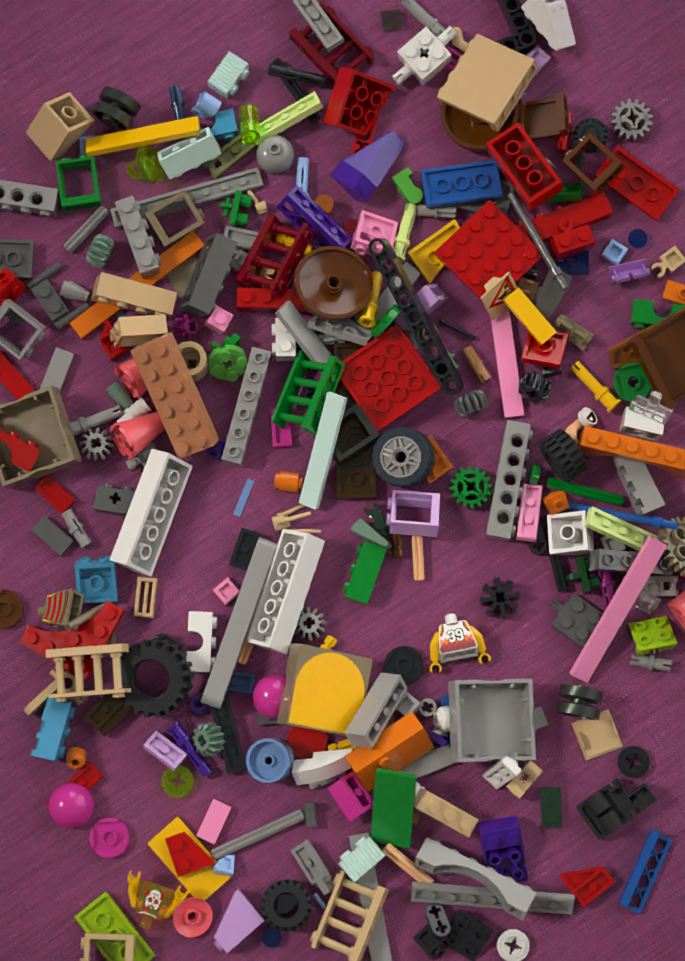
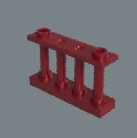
(325, 64)
(263, 244)

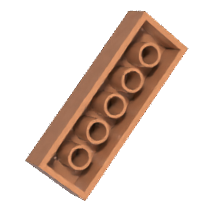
(175, 395)

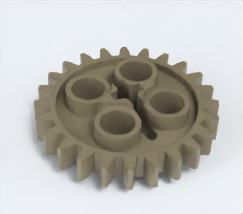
(675, 545)

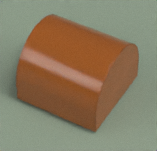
(326, 203)

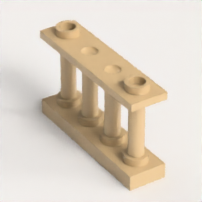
(77, 655)
(362, 933)

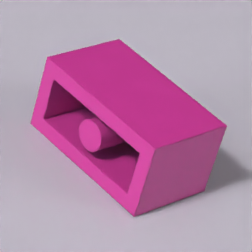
(351, 796)

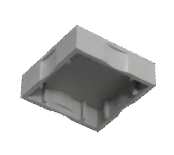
(491, 720)

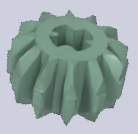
(100, 251)
(208, 739)

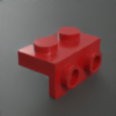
(10, 286)

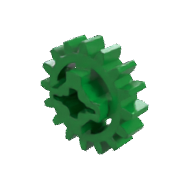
(477, 493)

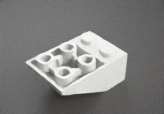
(551, 21)

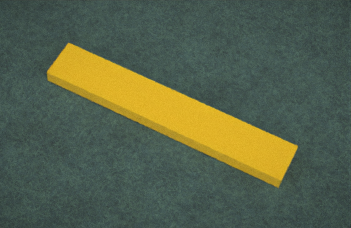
(142, 136)

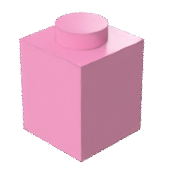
(218, 320)

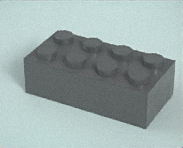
(209, 275)

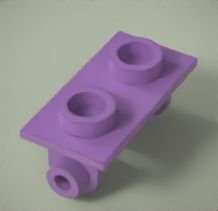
(628, 271)

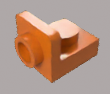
(555, 502)

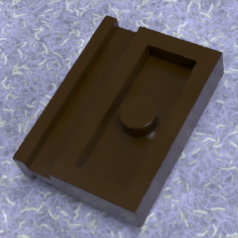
(107, 713)

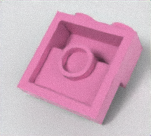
(371, 227)

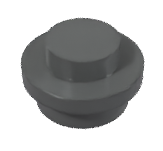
(14, 317)

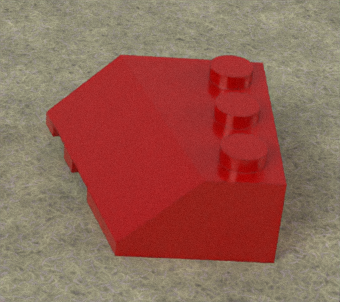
(356, 101)

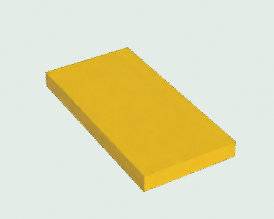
(200, 882)

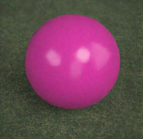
(268, 695)
(71, 805)

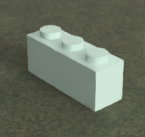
(189, 153)

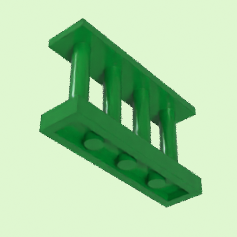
(328, 383)

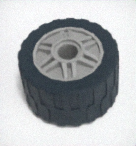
(388, 454)

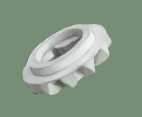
(521, 940)

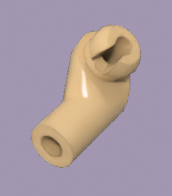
(458, 40)

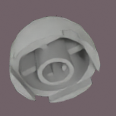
(275, 155)

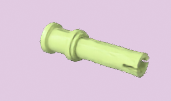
(402, 239)

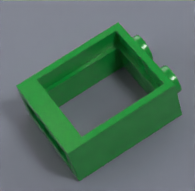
(78, 202)

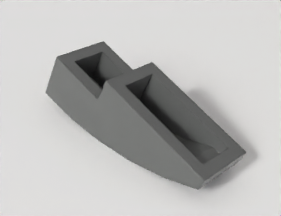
(549, 295)

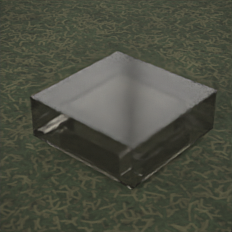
(391, 20)

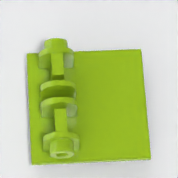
(652, 635)

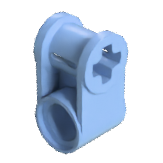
(206, 106)

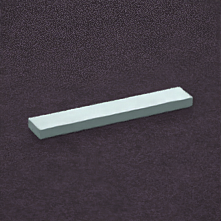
(323, 450)

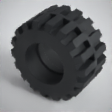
(563, 455)
(268, 905)

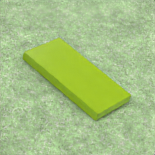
(106, 917)

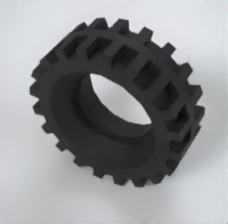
(178, 672)

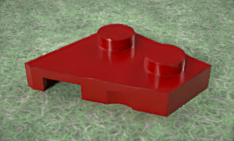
(186, 854)
(587, 883)

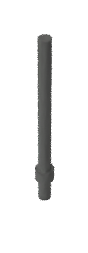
(555, 271)

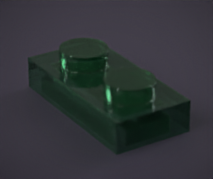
(551, 807)

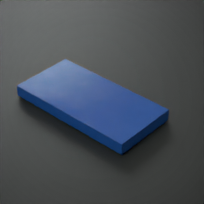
(461, 184)

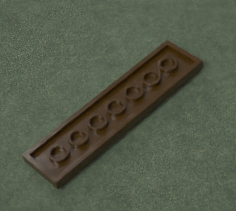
(356, 475)

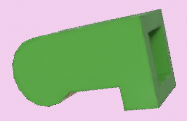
(406, 187)

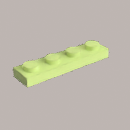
(289, 116)
(616, 528)

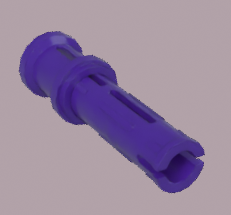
(184, 741)

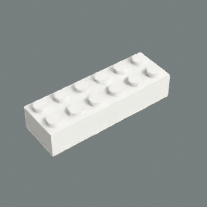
(151, 512)
(284, 591)

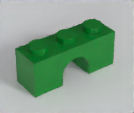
(643, 314)

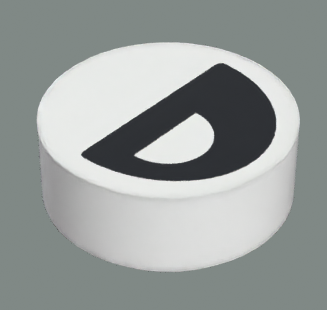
(587, 417)

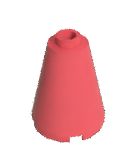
(132, 378)
(136, 433)

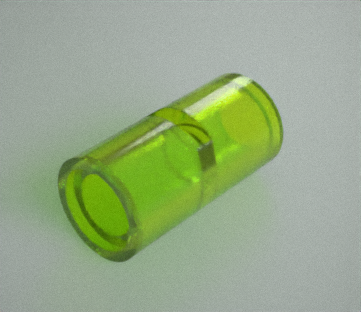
(249, 124)

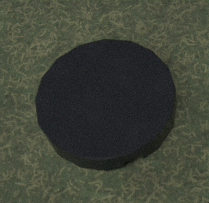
(404, 662)

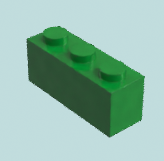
(364, 572)

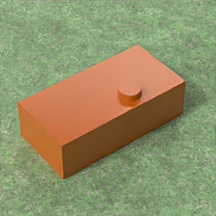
(393, 750)

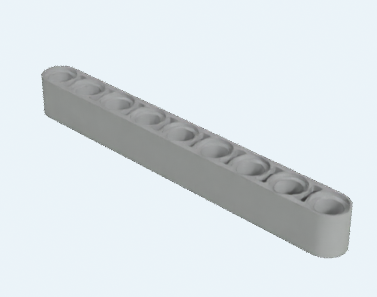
(239, 624)

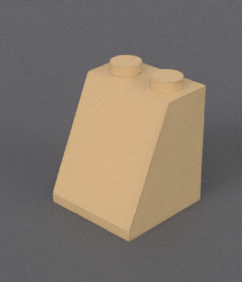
(59, 125)

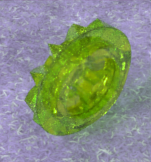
(182, 789)

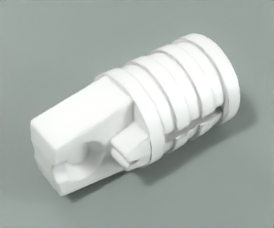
(135, 410)

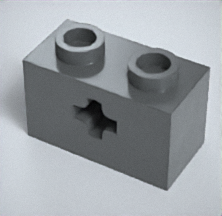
(105, 504)

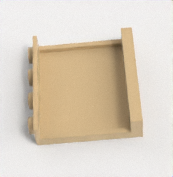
(488, 81)

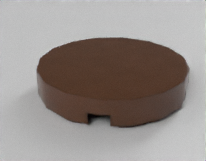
(10, 609)

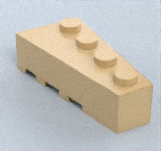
(133, 295)

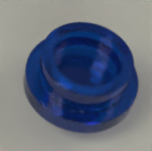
(637, 238)
(271, 937)

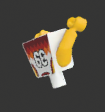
(455, 642)

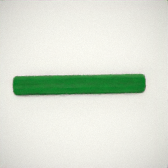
(585, 491)

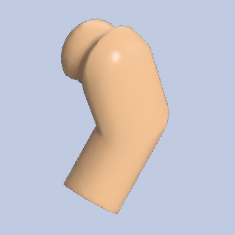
(573, 428)

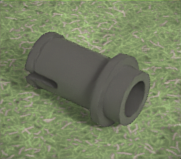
(310, 814)

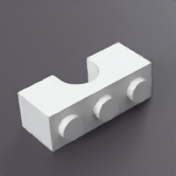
(202, 624)

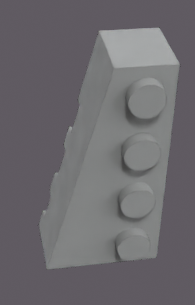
(638, 486)

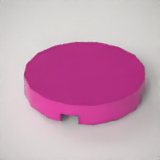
(109, 837)

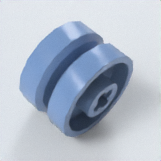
(258, 760)

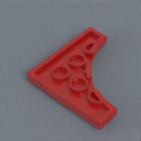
(92, 633)

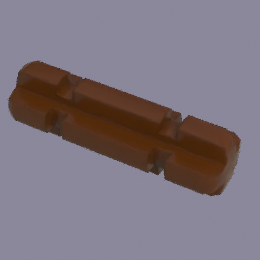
(397, 543)

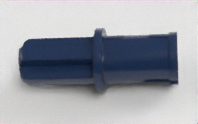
(177, 102)

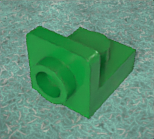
(230, 340)

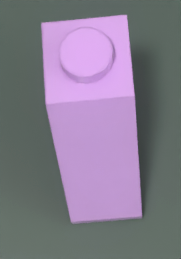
(431, 298)
(237, 922)

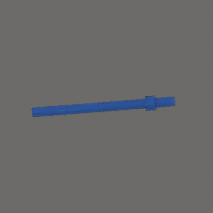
(656, 521)

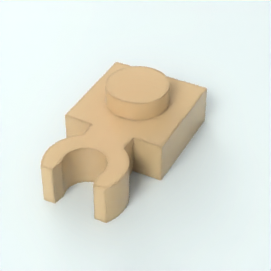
(669, 261)

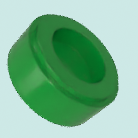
(534, 474)

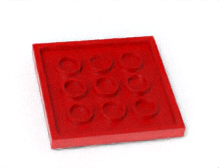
(486, 249)
(388, 377)

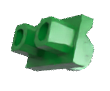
(240, 200)

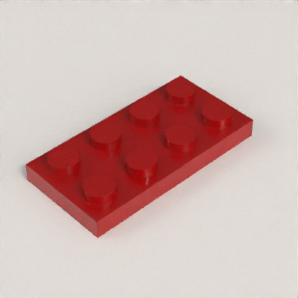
(640, 185)

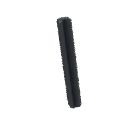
(296, 91)
(556, 561)

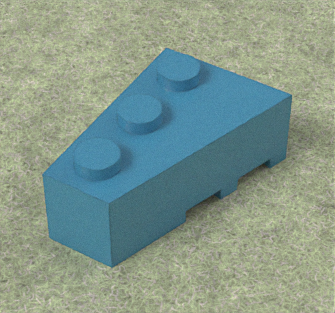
(54, 730)

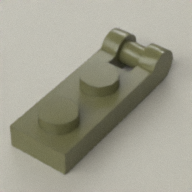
(229, 156)

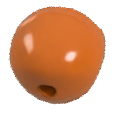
(76, 758)

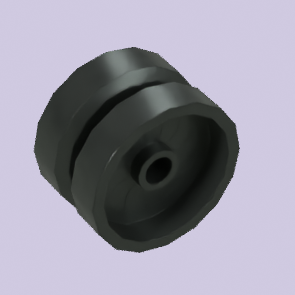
(116, 108)
(579, 697)

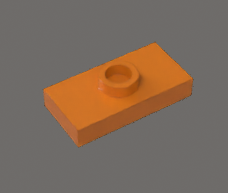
(674, 292)

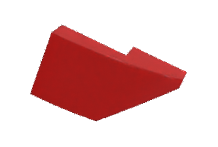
(108, 345)

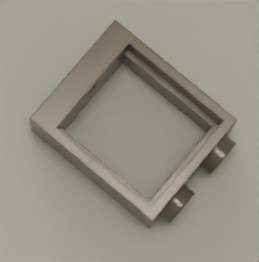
(158, 228)

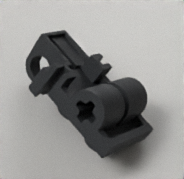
(611, 807)

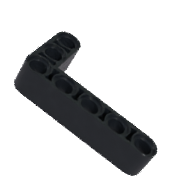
(518, 33)

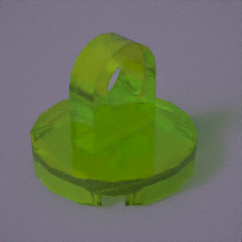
(148, 165)

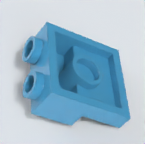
(96, 579)

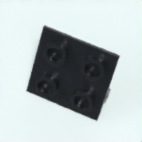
(467, 935)

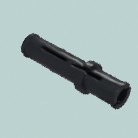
(290, 73)

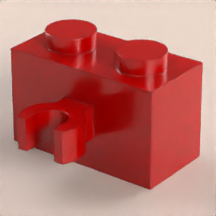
(571, 240)

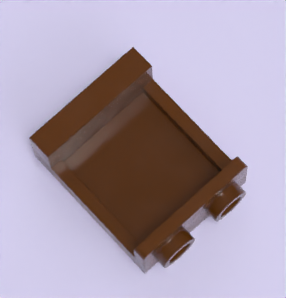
(545, 117)

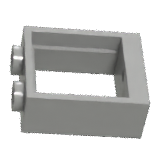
(5, 308)

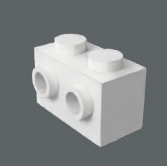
(285, 344)

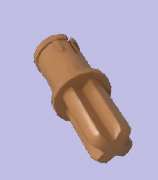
(476, 364)

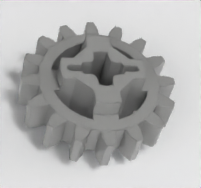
(639, 118)

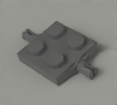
(575, 619)

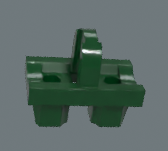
(587, 583)

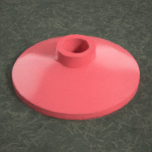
(198, 923)

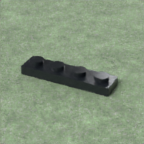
(232, 750)

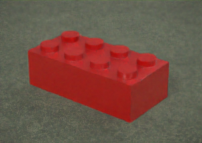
(524, 166)

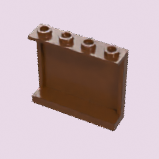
(662, 357)

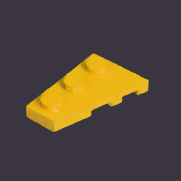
(423, 253)

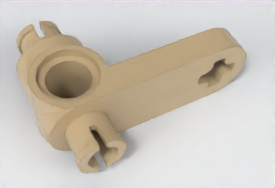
(42, 698)

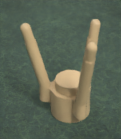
(282, 520)

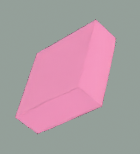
(226, 591)

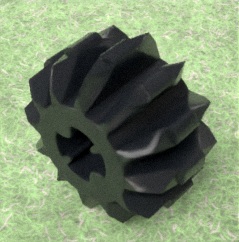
(535, 387)

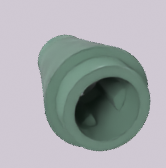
(119, 394)

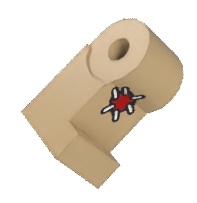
(524, 779)

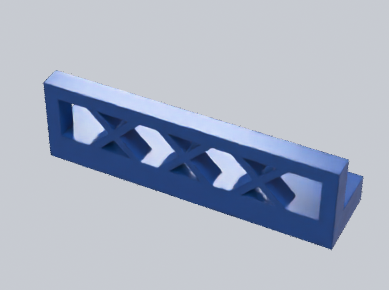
(640, 866)

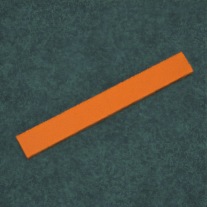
(170, 260)

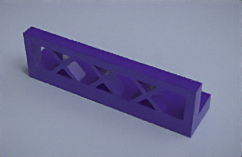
(316, 218)

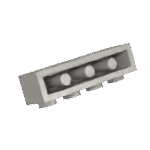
(137, 236)
(376, 710)

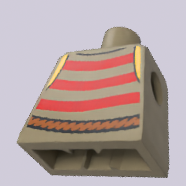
(61, 608)

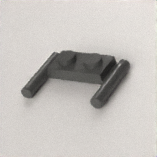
(51, 301)

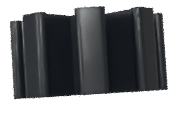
(506, 597)

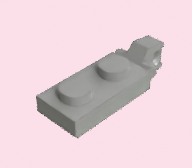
(313, 866)

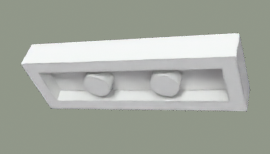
(502, 772)

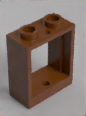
(606, 176)

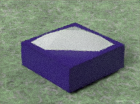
(438, 736)

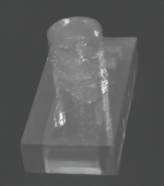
(651, 407)
(647, 599)

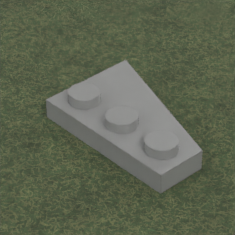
(345, 329)

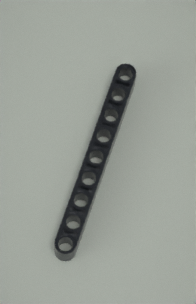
(407, 311)

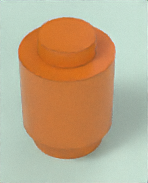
(288, 481)

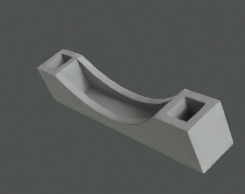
(439, 859)

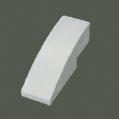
(321, 766)

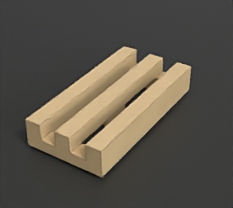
(153, 597)

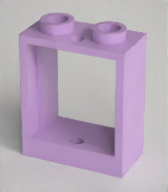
(414, 499)

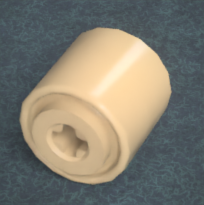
(195, 352)

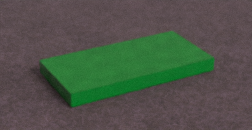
(393, 807)

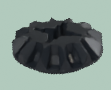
(641, 757)

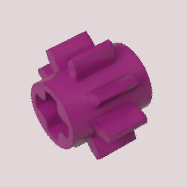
(185, 326)

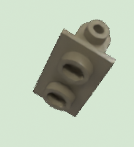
(577, 335)

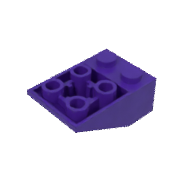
(503, 847)

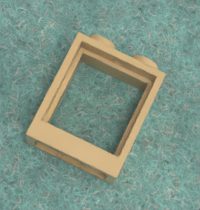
(137, 329)
(129, 945)

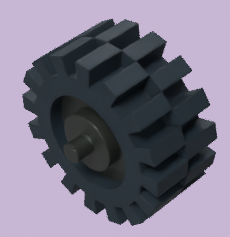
(593, 126)

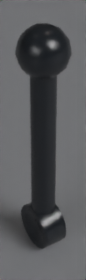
(442, 321)

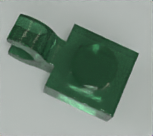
(379, 523)

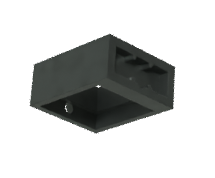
(368, 428)

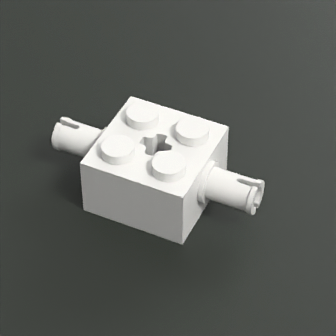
(424, 43)

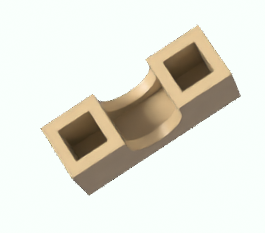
(445, 812)

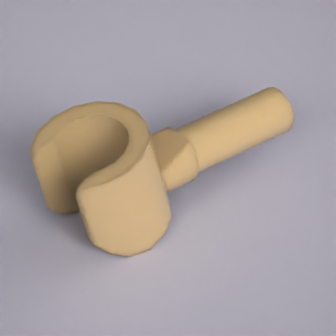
(259, 206)

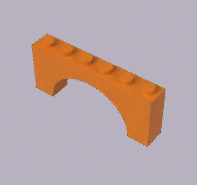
(598, 442)

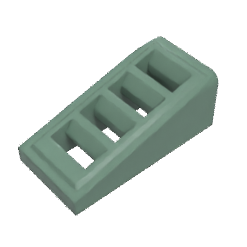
(365, 531)

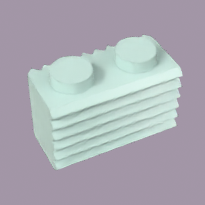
(228, 75)
(361, 859)

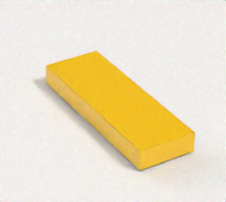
(529, 316)

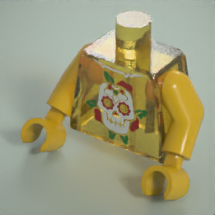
(153, 899)

